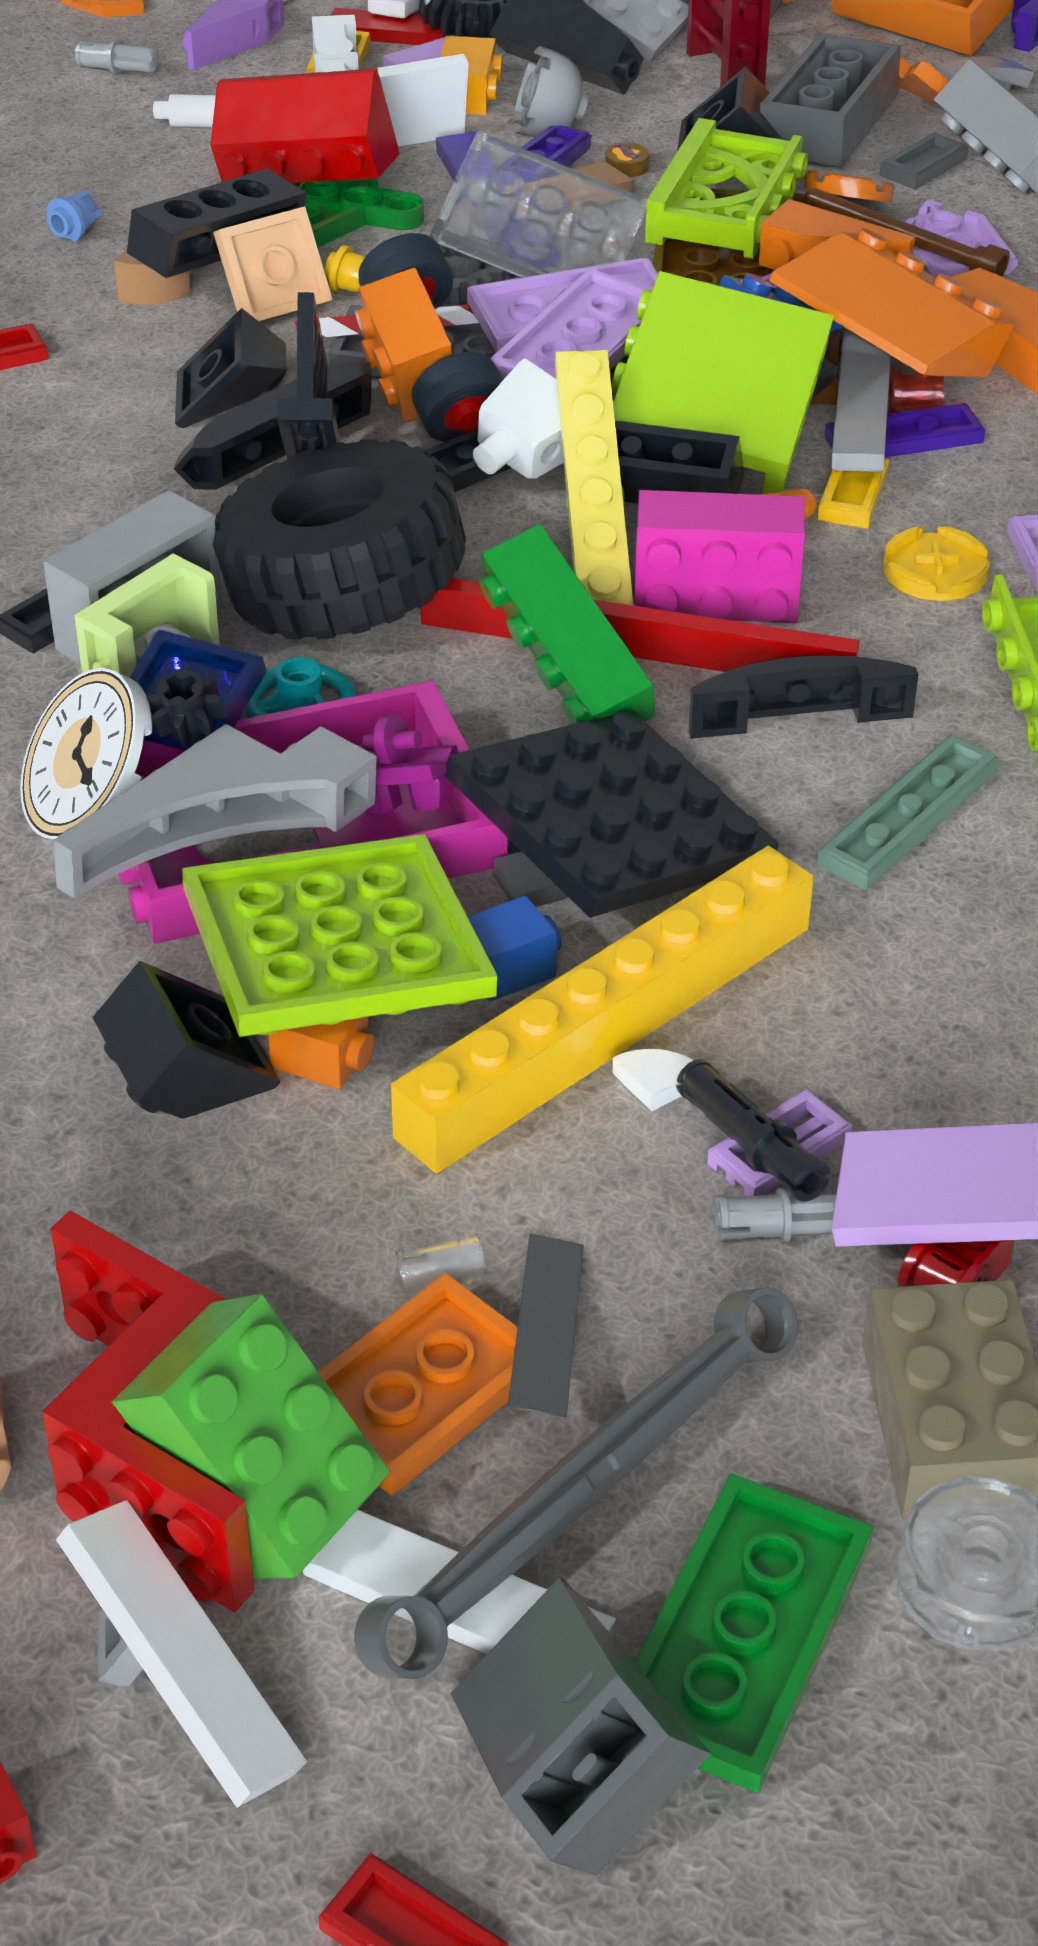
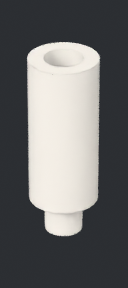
(186, 110)

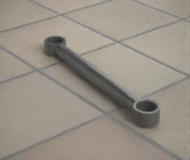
(575, 1484)

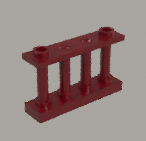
(733, 31)

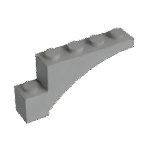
(216, 792)

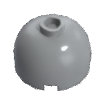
(549, 93)

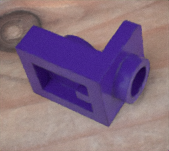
(1025, 24)

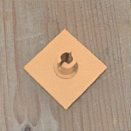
(271, 263)

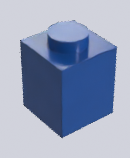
(518, 944)

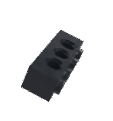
(179, 231)

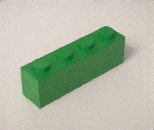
(563, 629)

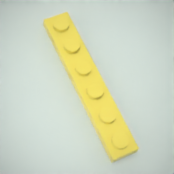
(593, 475)

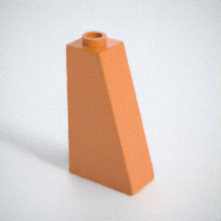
(1020, 307)

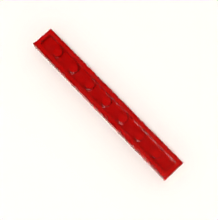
(651, 632)

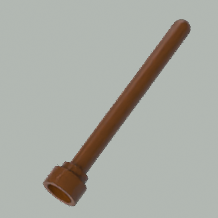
(989, 258)

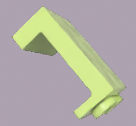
(166, 592)

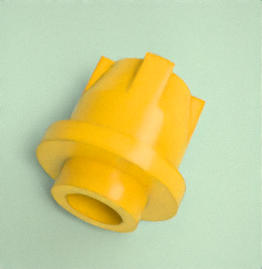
(343, 269)

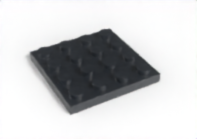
(608, 811)

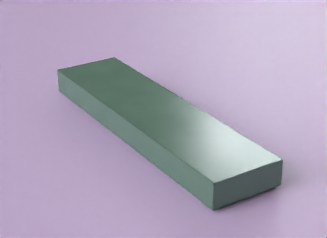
(907, 812)

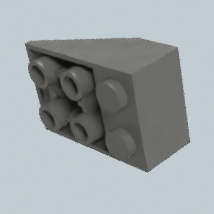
(574, 1732)

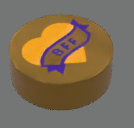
(628, 158)

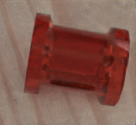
(914, 391)

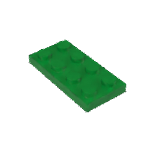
(752, 1622)

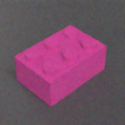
(720, 554)

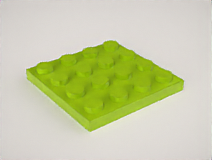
(336, 935)

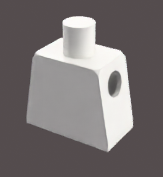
(521, 424)

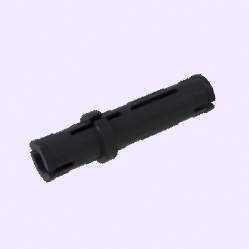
(767, 1143)

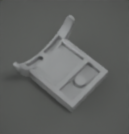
(645, 22)

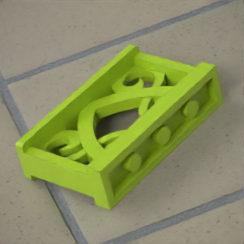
(762, 163)

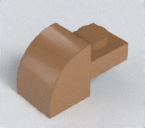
(144, 286)

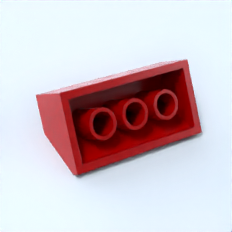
(303, 126)

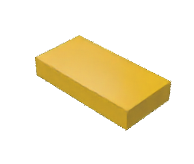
(852, 497)

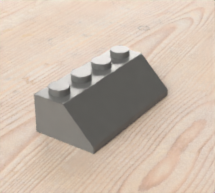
(834, 95)

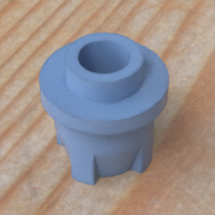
(72, 215)

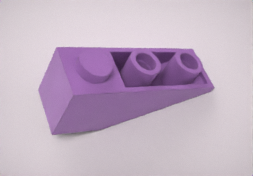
(231, 29)

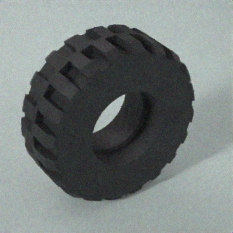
(339, 539)

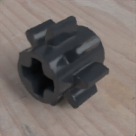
(186, 706)

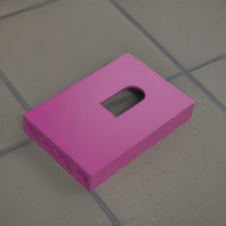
(456, 831)

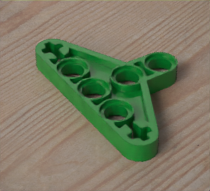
(350, 204)

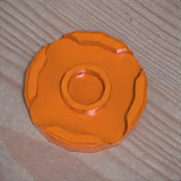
(849, 186)

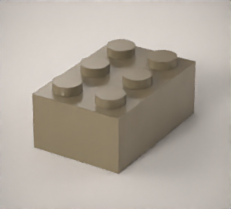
(953, 1384)

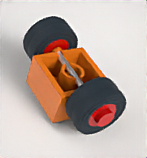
(405, 340)

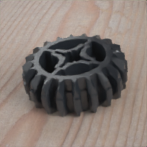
(461, 17)

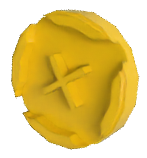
(936, 564)

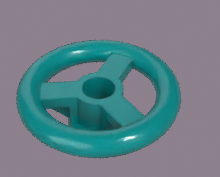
(298, 686)

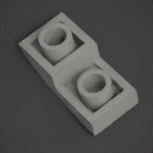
(1000, 69)

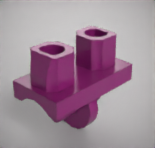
(404, 761)

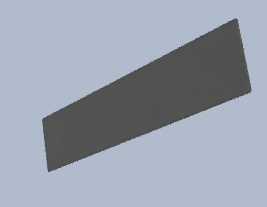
(546, 1326)

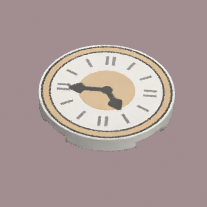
(83, 750)

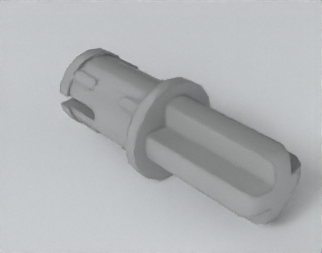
(115, 56)
(772, 1216)

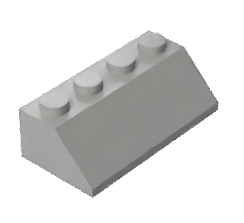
(994, 123)

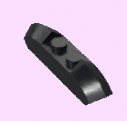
(251, 435)

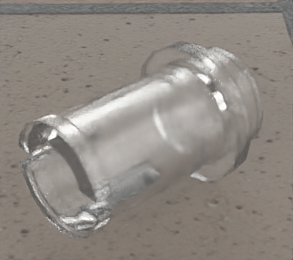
(457, 1257)

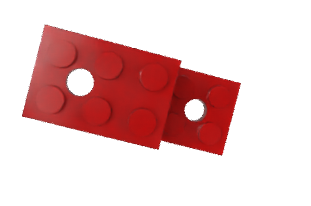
(95, 1456)

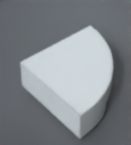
(650, 1074)

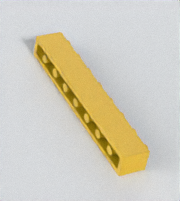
(599, 1009)

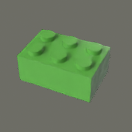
(261, 1423)

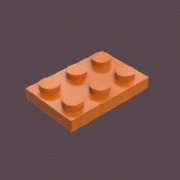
(425, 1377)

